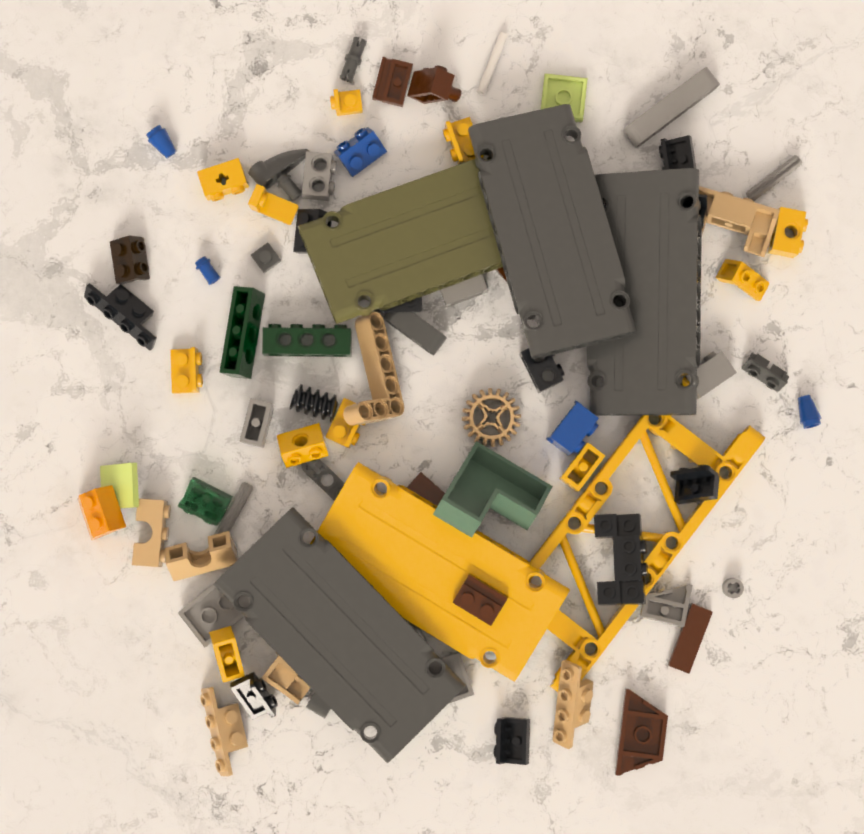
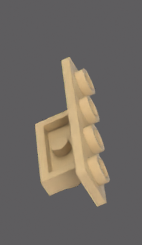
(572, 703)
(225, 729)

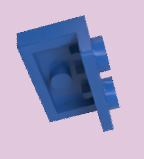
(360, 151)

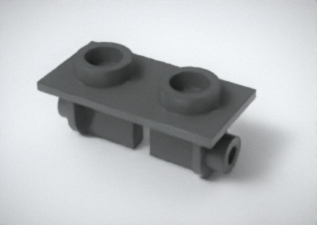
(774, 378)

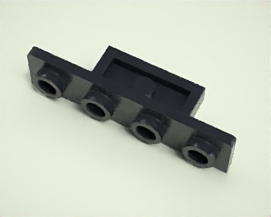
(125, 311)

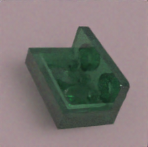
(205, 501)

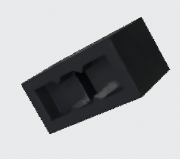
(536, 369)

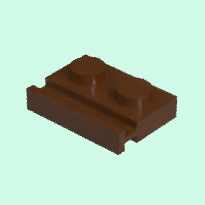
(392, 81)
(480, 599)

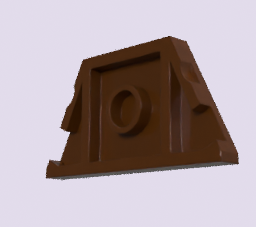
(640, 734)

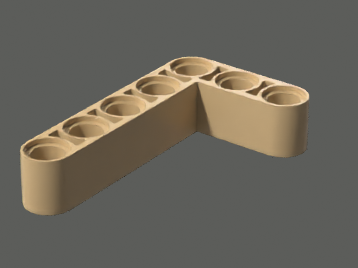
(380, 372)

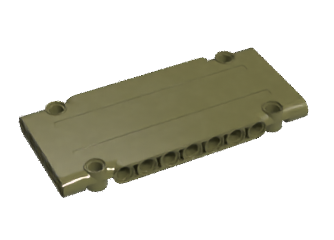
(403, 243)

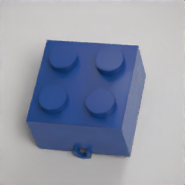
(573, 428)

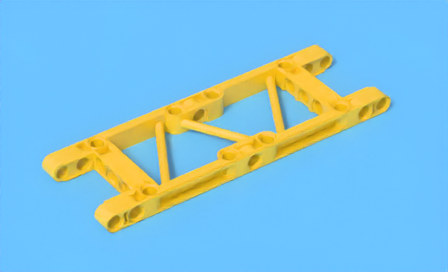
(661, 556)

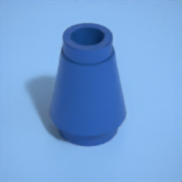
(161, 141)
(808, 412)

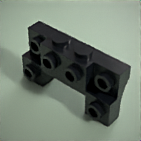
(628, 559)

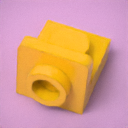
(346, 102)

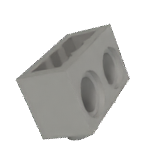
(313, 176)

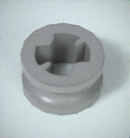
(732, 581)

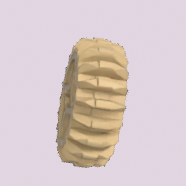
(480, 403)

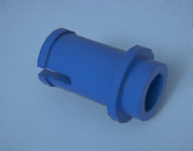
(207, 270)

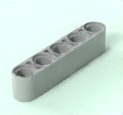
(671, 107)

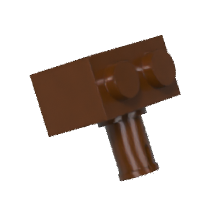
(433, 86)

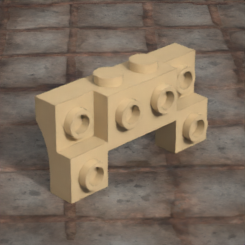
(742, 217)
(286, 680)

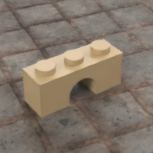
(155, 514)
(187, 563)

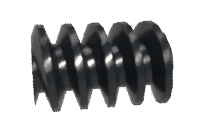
(314, 402)

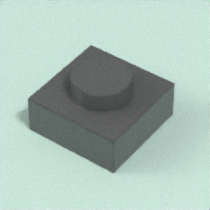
(266, 258)

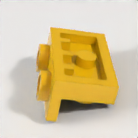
(460, 140)
(185, 370)
(341, 431)

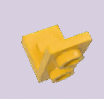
(272, 205)
(743, 277)

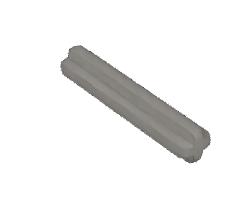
(774, 178)
(235, 508)

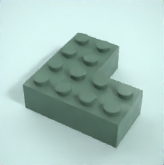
(493, 483)

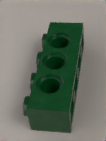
(242, 332)
(341, 348)

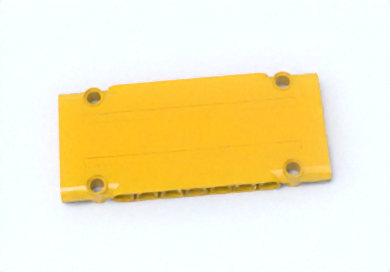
(424, 563)

